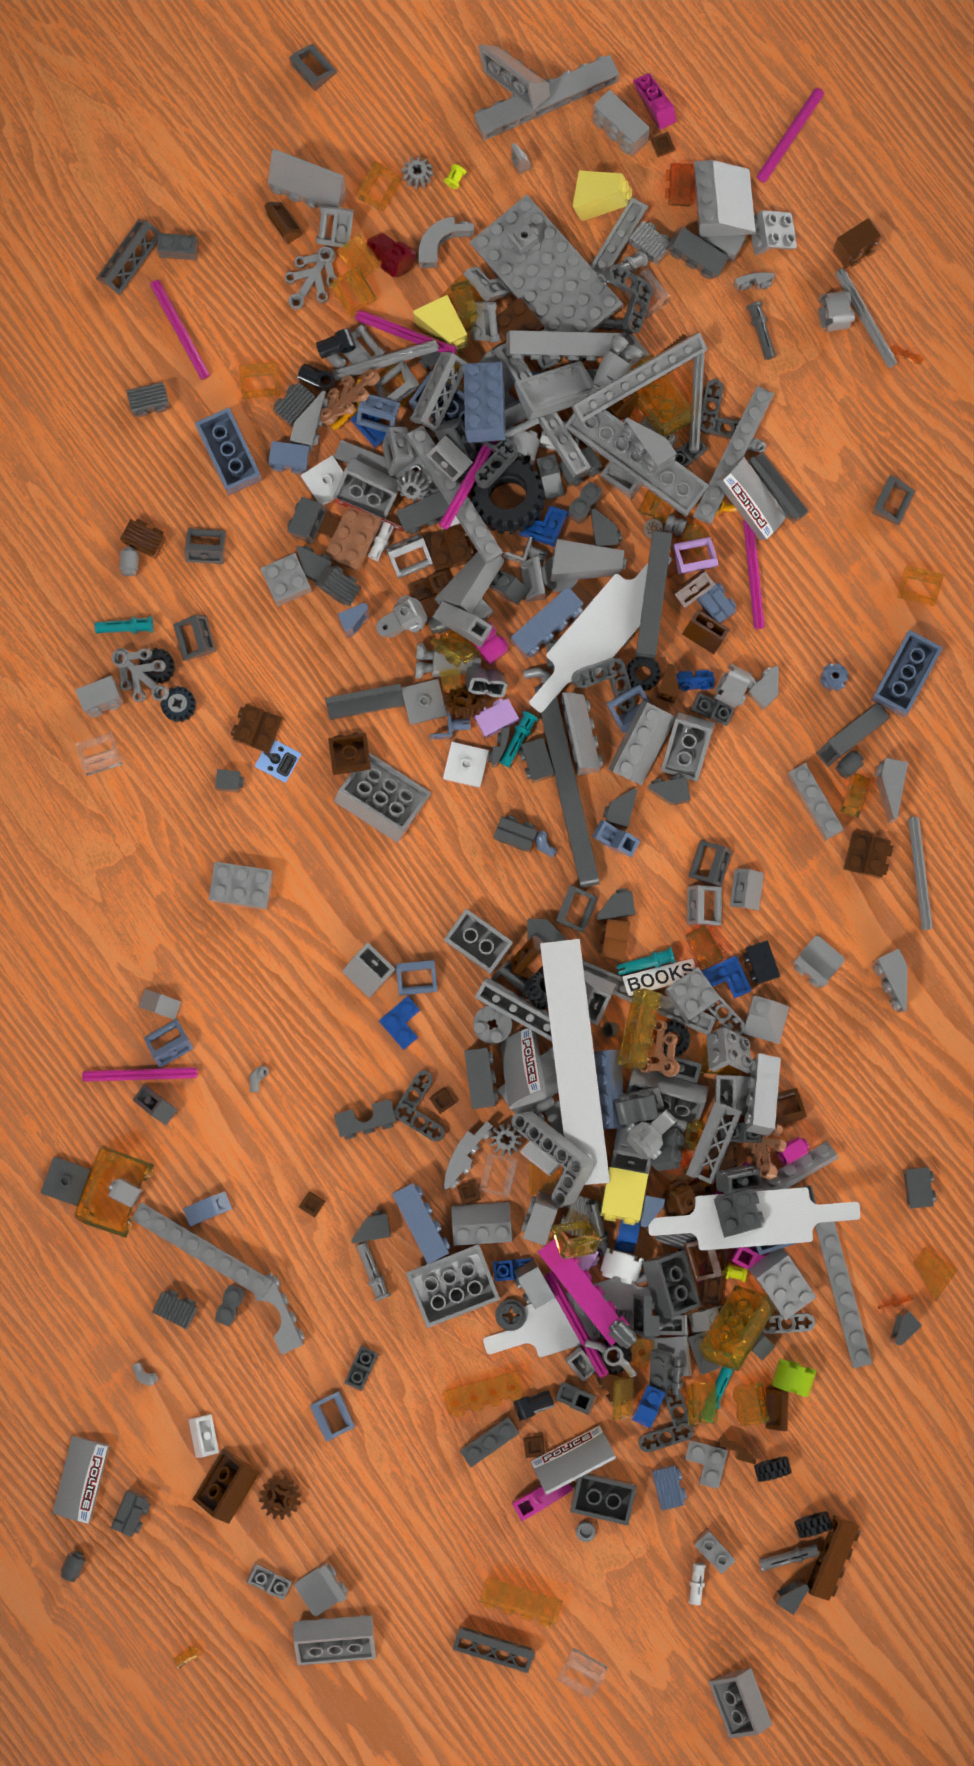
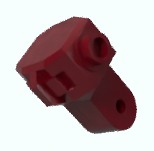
(396, 257)

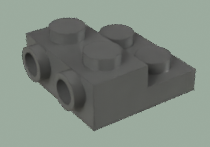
(739, 1213)
(644, 1322)

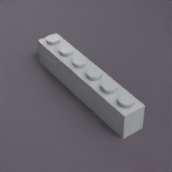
(558, 344)
(515, 1007)

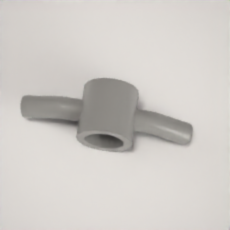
(618, 1361)

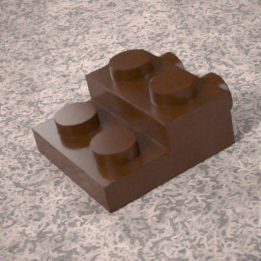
(449, 548)
(256, 728)
(349, 753)
(868, 855)

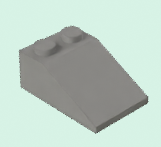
(687, 746)
(890, 782)

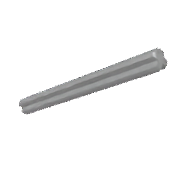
(866, 318)
(386, 360)
(696, 405)
(920, 873)

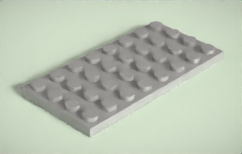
(550, 275)

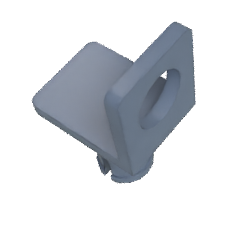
(453, 724)

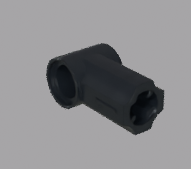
(339, 343)
(315, 377)
(529, 1406)

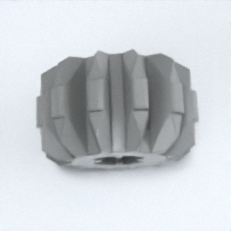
(419, 179)
(413, 485)
(502, 1145)

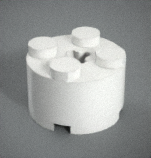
(621, 1265)

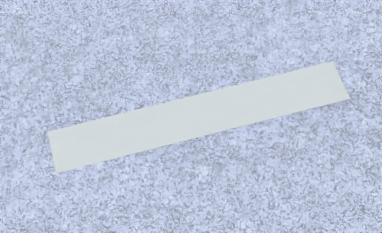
(574, 1053)

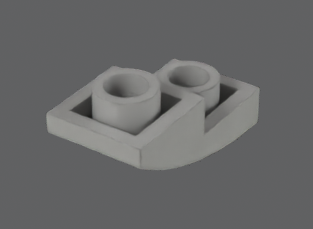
(760, 280)
(269, 1581)

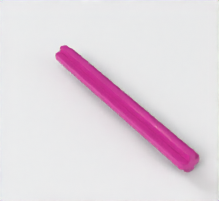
(790, 135)
(180, 329)
(401, 331)
(465, 487)
(754, 578)
(139, 1074)
(575, 1323)

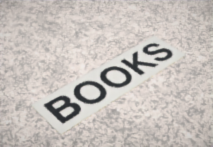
(658, 977)

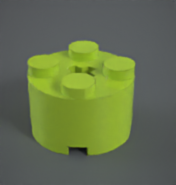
(793, 1377)

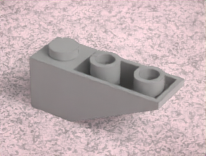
(308, 423)
(463, 623)

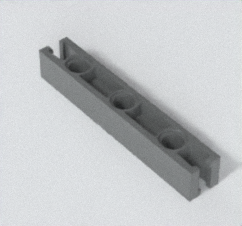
(653, 594)

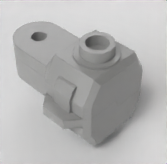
(406, 615)
(647, 1137)

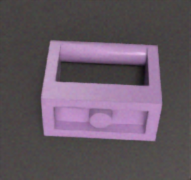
(696, 566)

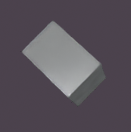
(159, 1004)
(675, 1325)
(580, 1363)

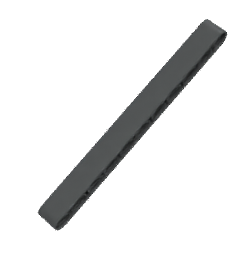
(569, 794)

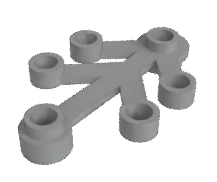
(312, 275)
(138, 674)

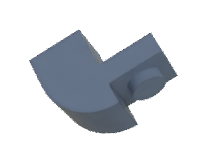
(616, 839)
(207, 1208)

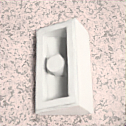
(203, 1436)

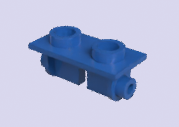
(704, 680)

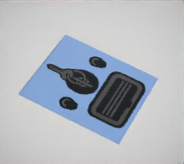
(279, 761)

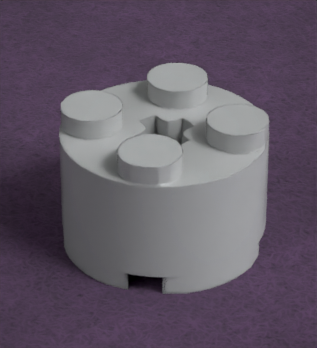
(835, 311)
(527, 445)
(733, 686)
(482, 1029)

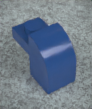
(627, 1236)
(648, 1406)

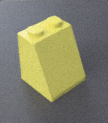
(600, 193)
(442, 323)
(624, 1196)

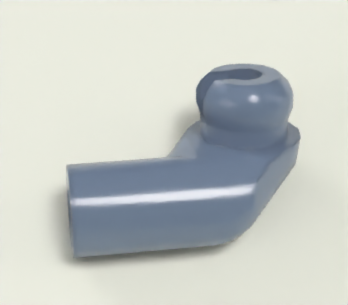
(542, 844)

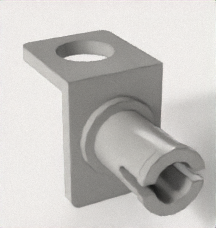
(529, 551)

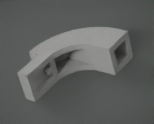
(437, 235)

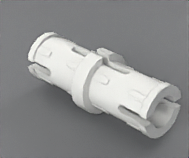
(381, 541)
(697, 1583)

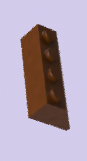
(832, 1558)

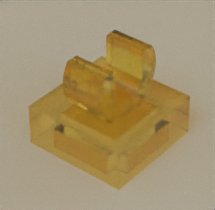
(450, 679)

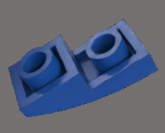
(505, 1269)

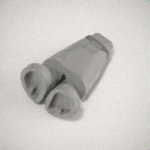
(612, 365)
(439, 663)

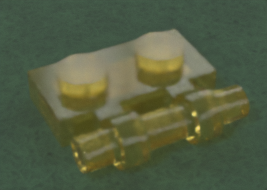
(459, 648)

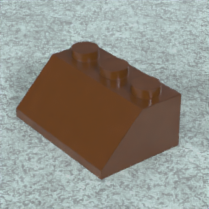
(225, 1486)

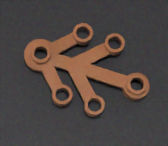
(348, 396)
(657, 1051)
(767, 1169)

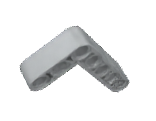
(559, 1150)

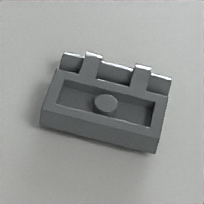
(660, 1371)

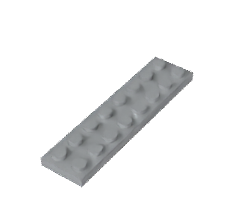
(673, 485)

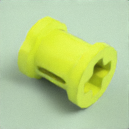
(454, 176)
(736, 1272)

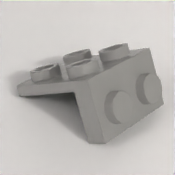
(773, 231)
(818, 962)
(728, 1048)
(321, 1589)

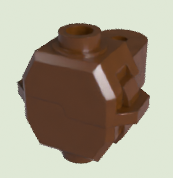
(681, 1196)

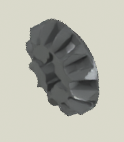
(517, 1321)

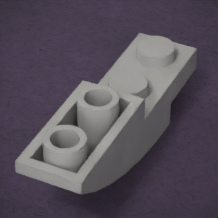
(460, 1161)

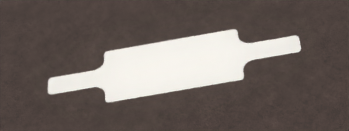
(595, 634)
(787, 1218)
(549, 1328)

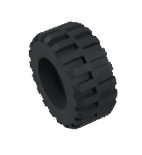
(517, 517)

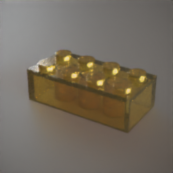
(663, 404)
(736, 1328)

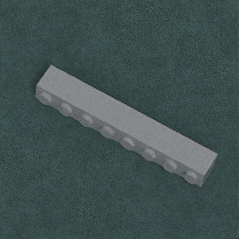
(562, 90)

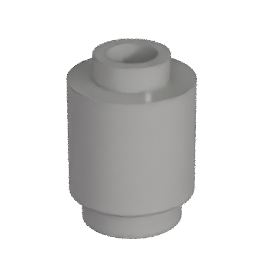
(128, 561)

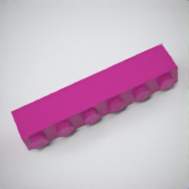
(582, 1290)

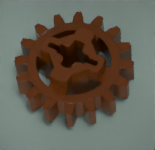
(463, 702)
(274, 1486)

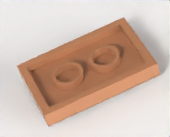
(353, 538)

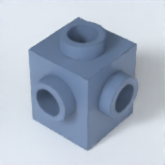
(829, 682)

